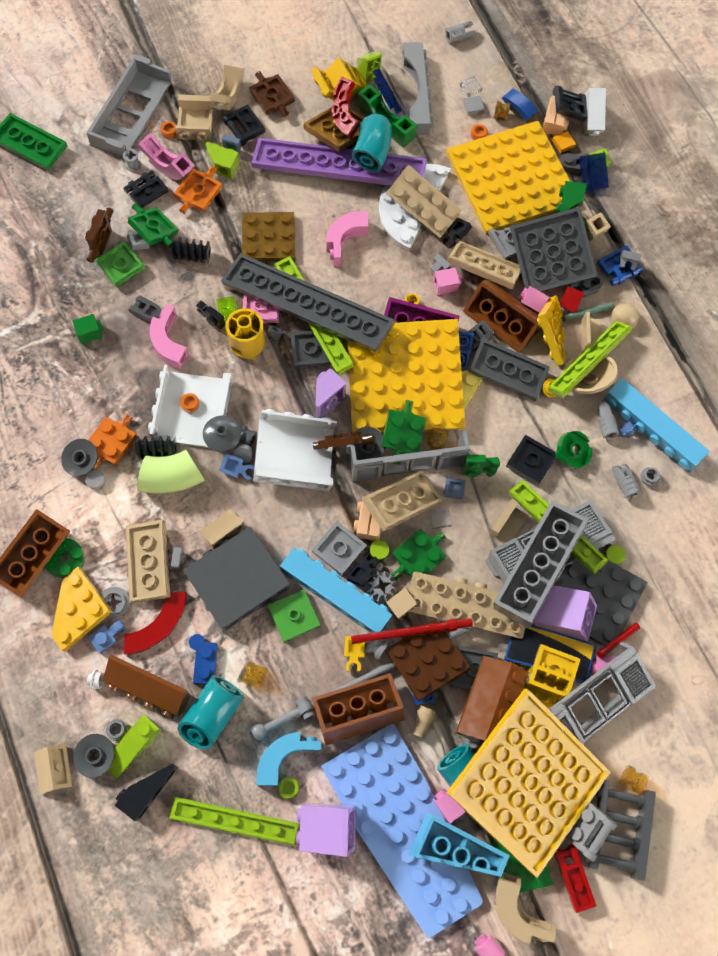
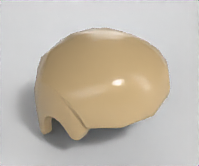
(625, 314)

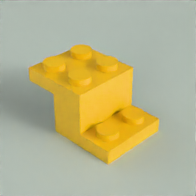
(329, 79)
(551, 675)

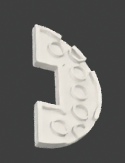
(397, 221)

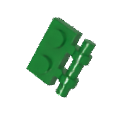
(477, 464)

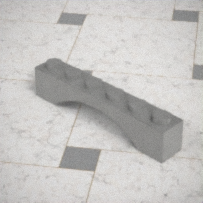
(414, 62)

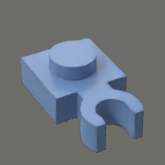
(233, 466)

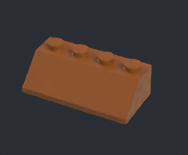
(504, 314)
(30, 552)
(145, 686)
(491, 696)
(358, 709)

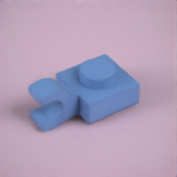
(105, 637)

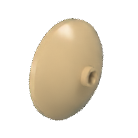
(598, 379)

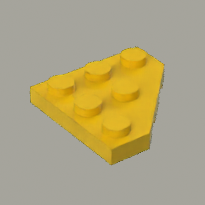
(554, 335)
(77, 610)

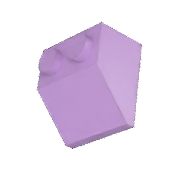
(329, 392)

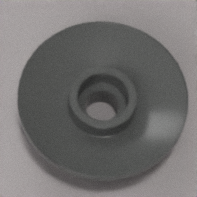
(221, 441)
(376, 450)
(72, 457)
(85, 752)

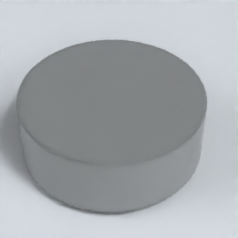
(243, 451)
(95, 479)

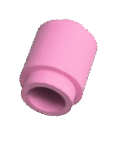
(488, 946)

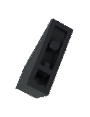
(139, 796)

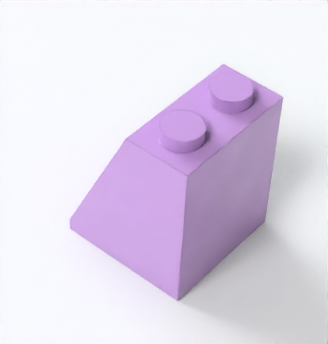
(568, 612)
(326, 829)

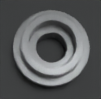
(650, 471)
(111, 726)

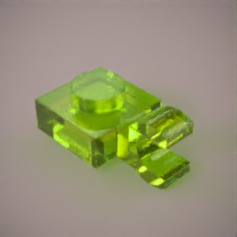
(226, 306)

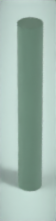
(594, 310)

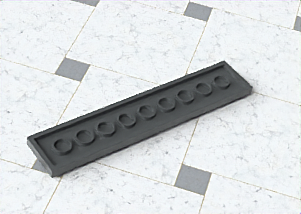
(308, 302)

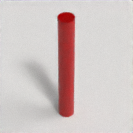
(616, 641)

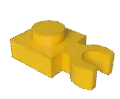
(353, 652)

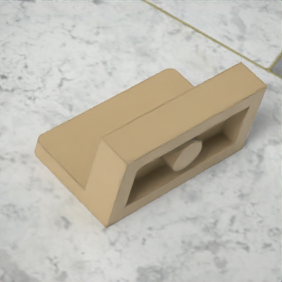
(589, 331)
(508, 523)
(222, 528)
(52, 768)

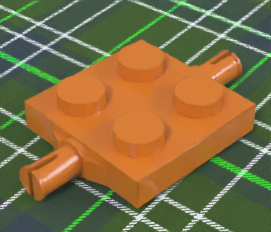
(198, 190)
(112, 440)

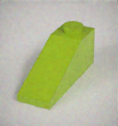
(133, 745)

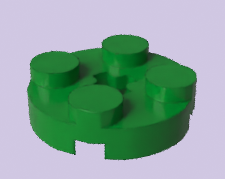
(567, 456)
(75, 555)

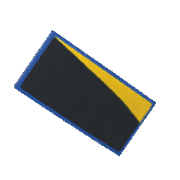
(524, 650)

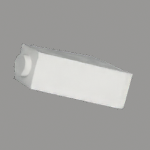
(596, 109)

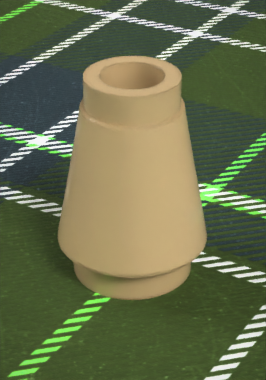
(423, 721)

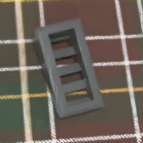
(484, 331)

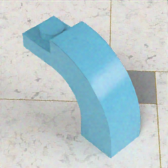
(275, 754)

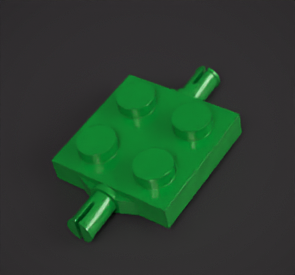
(152, 225)
(403, 431)
(418, 554)

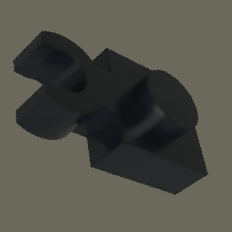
(456, 230)
(214, 318)
(362, 572)

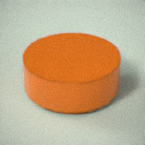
(168, 130)
(478, 131)
(189, 402)

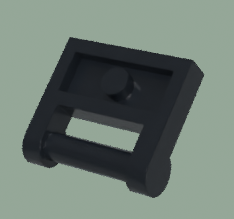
(570, 103)
(247, 120)

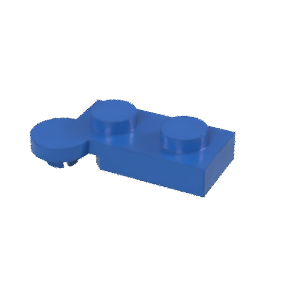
(204, 660)

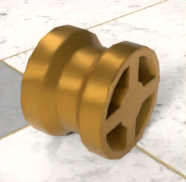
(501, 110)

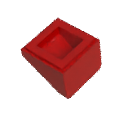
(571, 299)

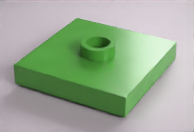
(120, 264)
(294, 615)

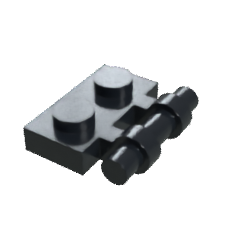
(148, 192)

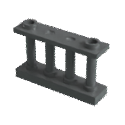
(641, 822)

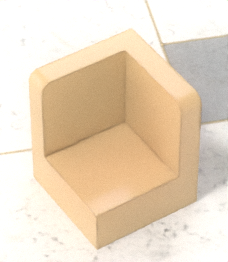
(401, 603)

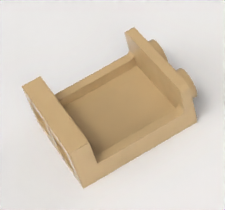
(194, 117)

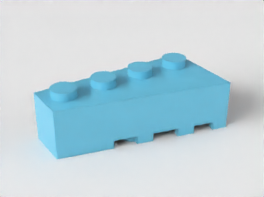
(451, 846)

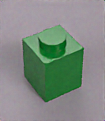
(88, 328)

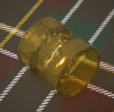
(437, 434)
(633, 779)

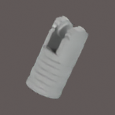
(458, 32)
(607, 422)
(626, 481)

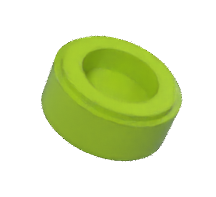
(379, 549)
(615, 554)
(288, 788)

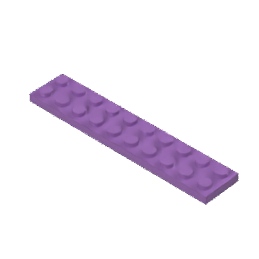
(327, 162)

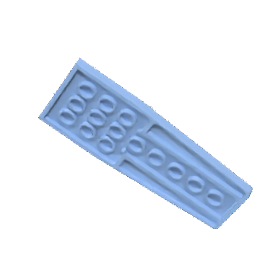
(390, 808)

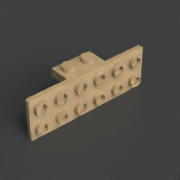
(460, 601)

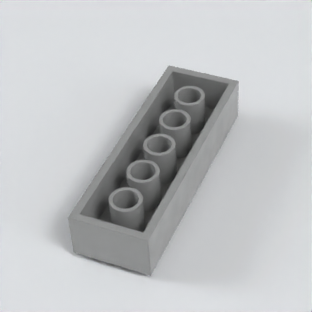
(540, 564)

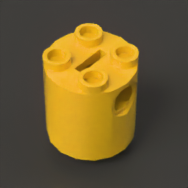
(245, 333)

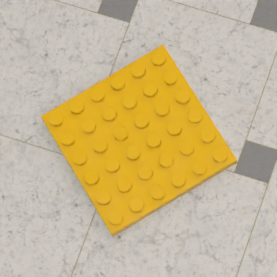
(509, 176)
(413, 364)
(529, 782)

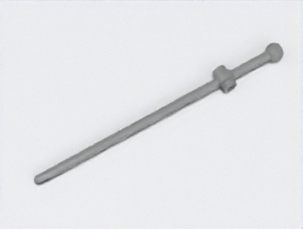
(306, 707)

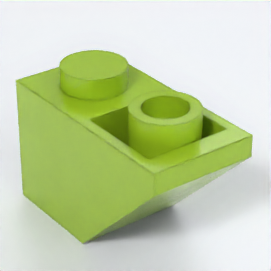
(367, 64)
(223, 159)

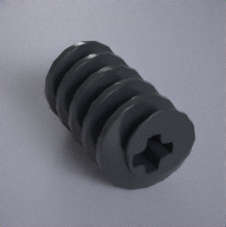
(191, 250)
(154, 447)

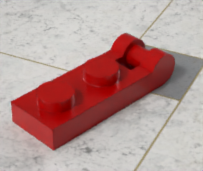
(575, 879)

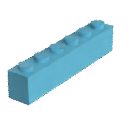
(656, 425)
(335, 591)

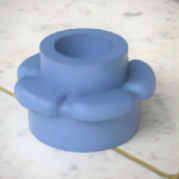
(627, 429)

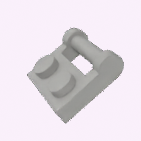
(586, 829)

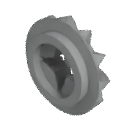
(377, 594)
(120, 595)

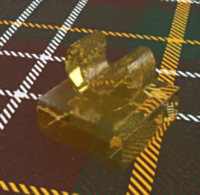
(254, 675)

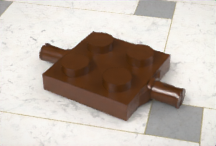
(271, 94)
(99, 233)
(343, 439)

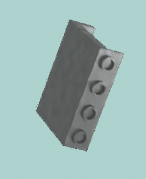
(236, 578)

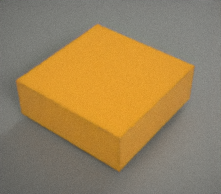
(564, 142)

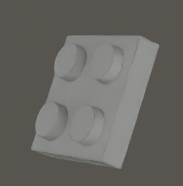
(339, 548)

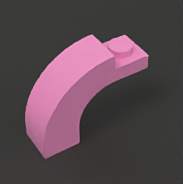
(167, 163)
(345, 227)
(168, 351)

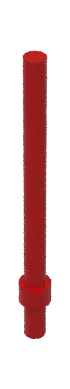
(450, 625)

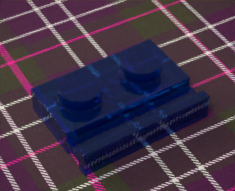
(594, 171)

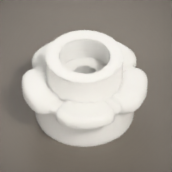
(95, 680)

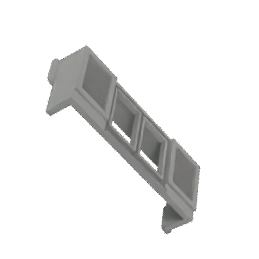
(141, 80)
(410, 462)
(597, 532)
(630, 681)

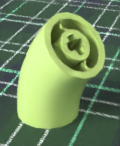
(168, 474)

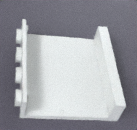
(188, 427)
(287, 451)

